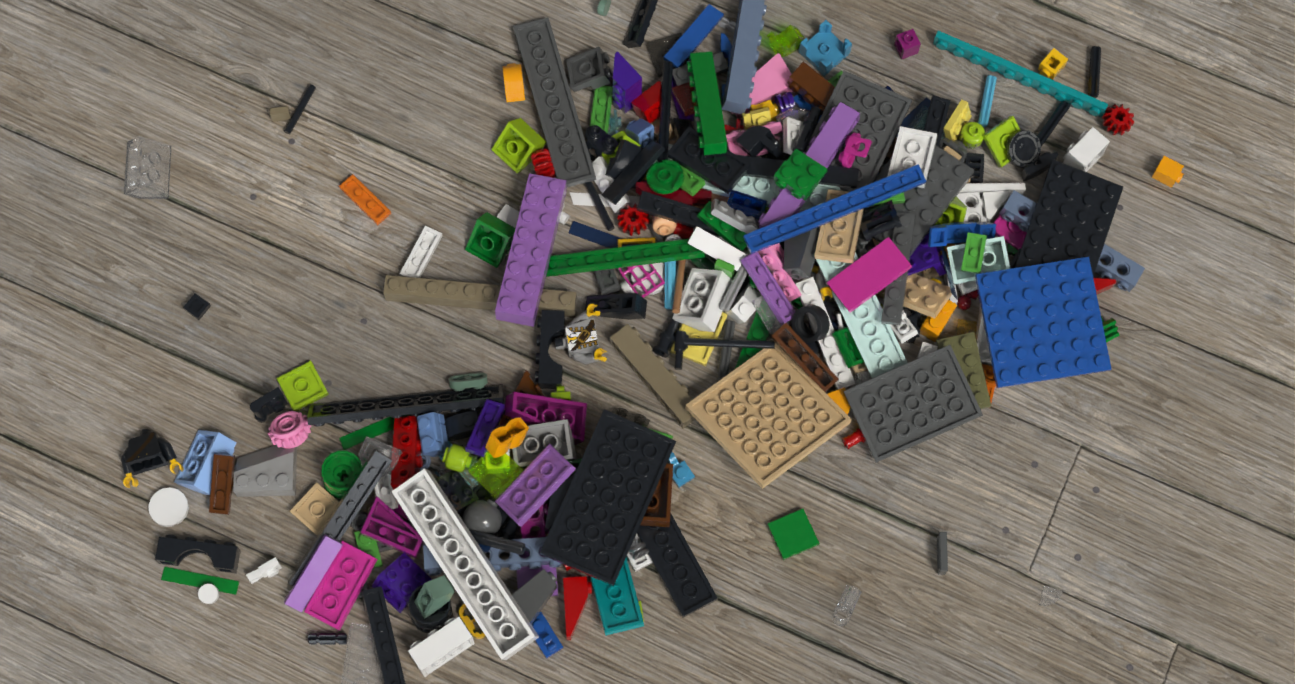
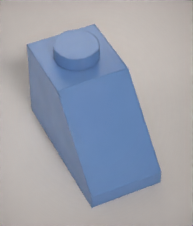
(640, 132)

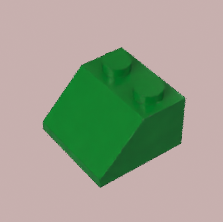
(490, 239)

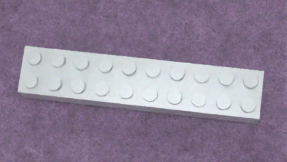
(465, 564)

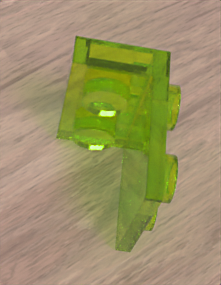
(495, 473)

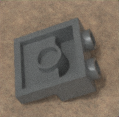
(589, 69)

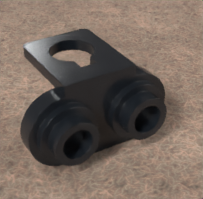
(600, 141)

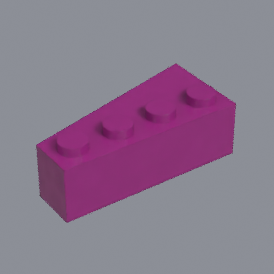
(541, 409)

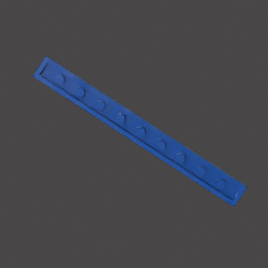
(834, 209)

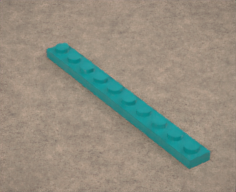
(1023, 75)

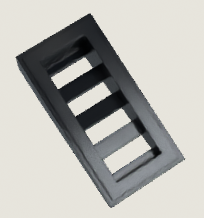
(978, 163)

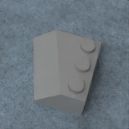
(266, 473)

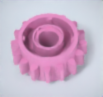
(289, 430)

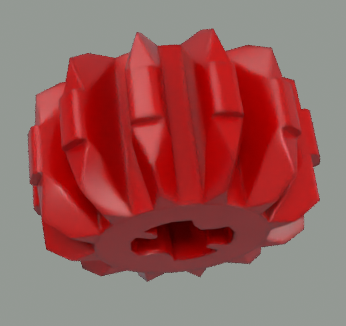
(1121, 114)
(542, 163)
(626, 223)

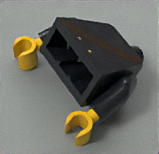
(146, 454)

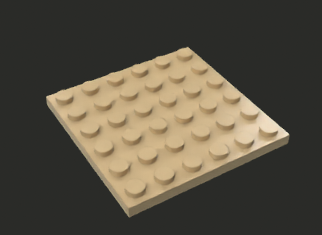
(768, 415)

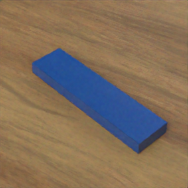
(694, 36)

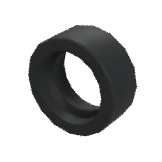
(822, 323)

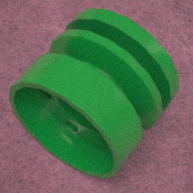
(335, 467)

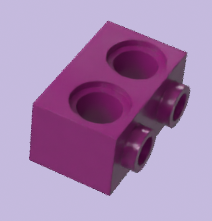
(536, 519)

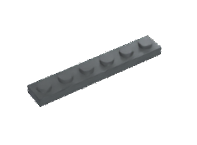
(896, 290)

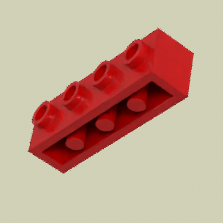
(406, 439)

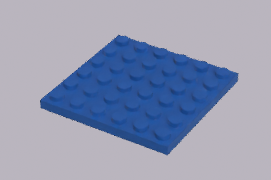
(1042, 322)

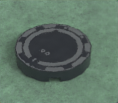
(1023, 148)

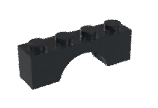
(552, 326)
(173, 550)

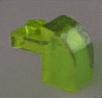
(787, 41)

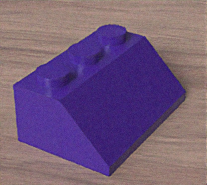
(626, 84)

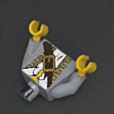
(582, 338)

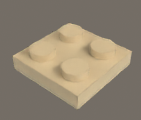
(315, 508)

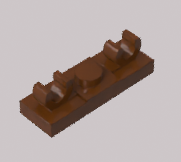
(222, 484)

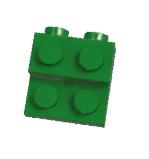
(799, 175)

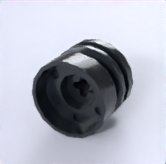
(434, 621)

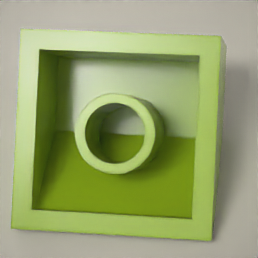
(517, 144)

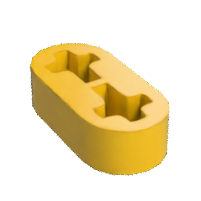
(469, 623)

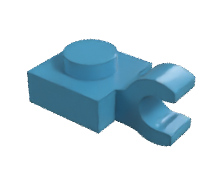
(681, 471)

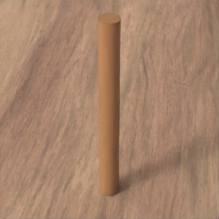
(678, 286)

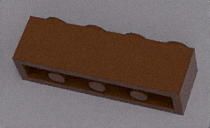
(804, 357)

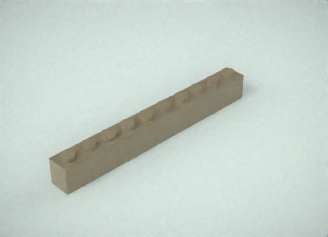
(466, 294)

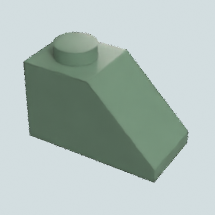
(434, 595)

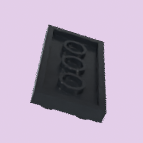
(718, 169)

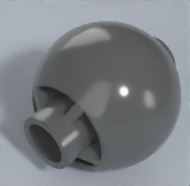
(483, 516)

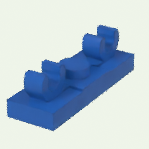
(547, 638)

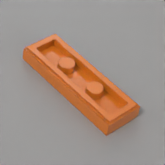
(365, 199)

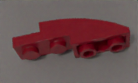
(702, 197)

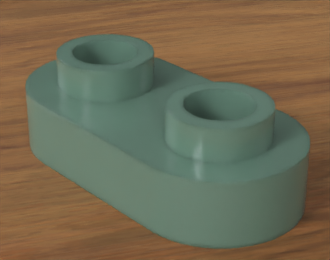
(469, 380)

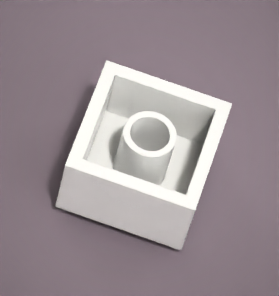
(1087, 150)

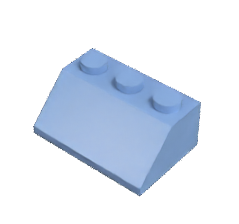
(199, 460)

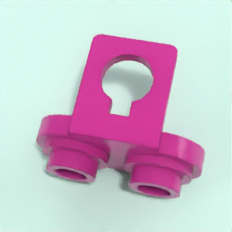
(851, 150)

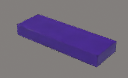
(486, 423)

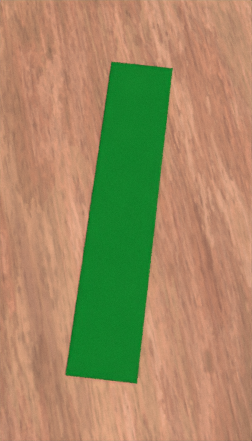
(370, 431)
(198, 580)

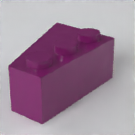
(391, 530)

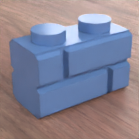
(432, 434)

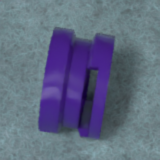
(784, 102)

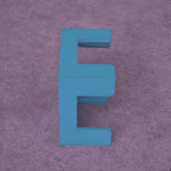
(825, 49)

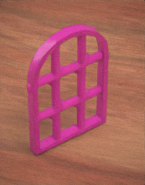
(639, 281)

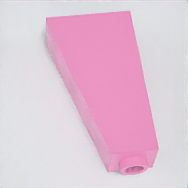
(769, 81)

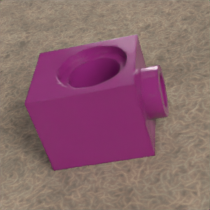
(907, 44)

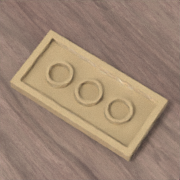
(839, 238)
(924, 295)

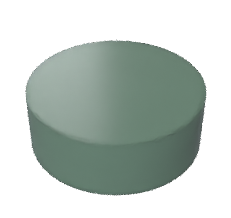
(603, 7)

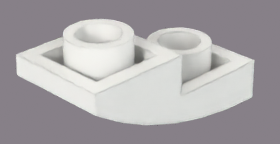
(905, 330)

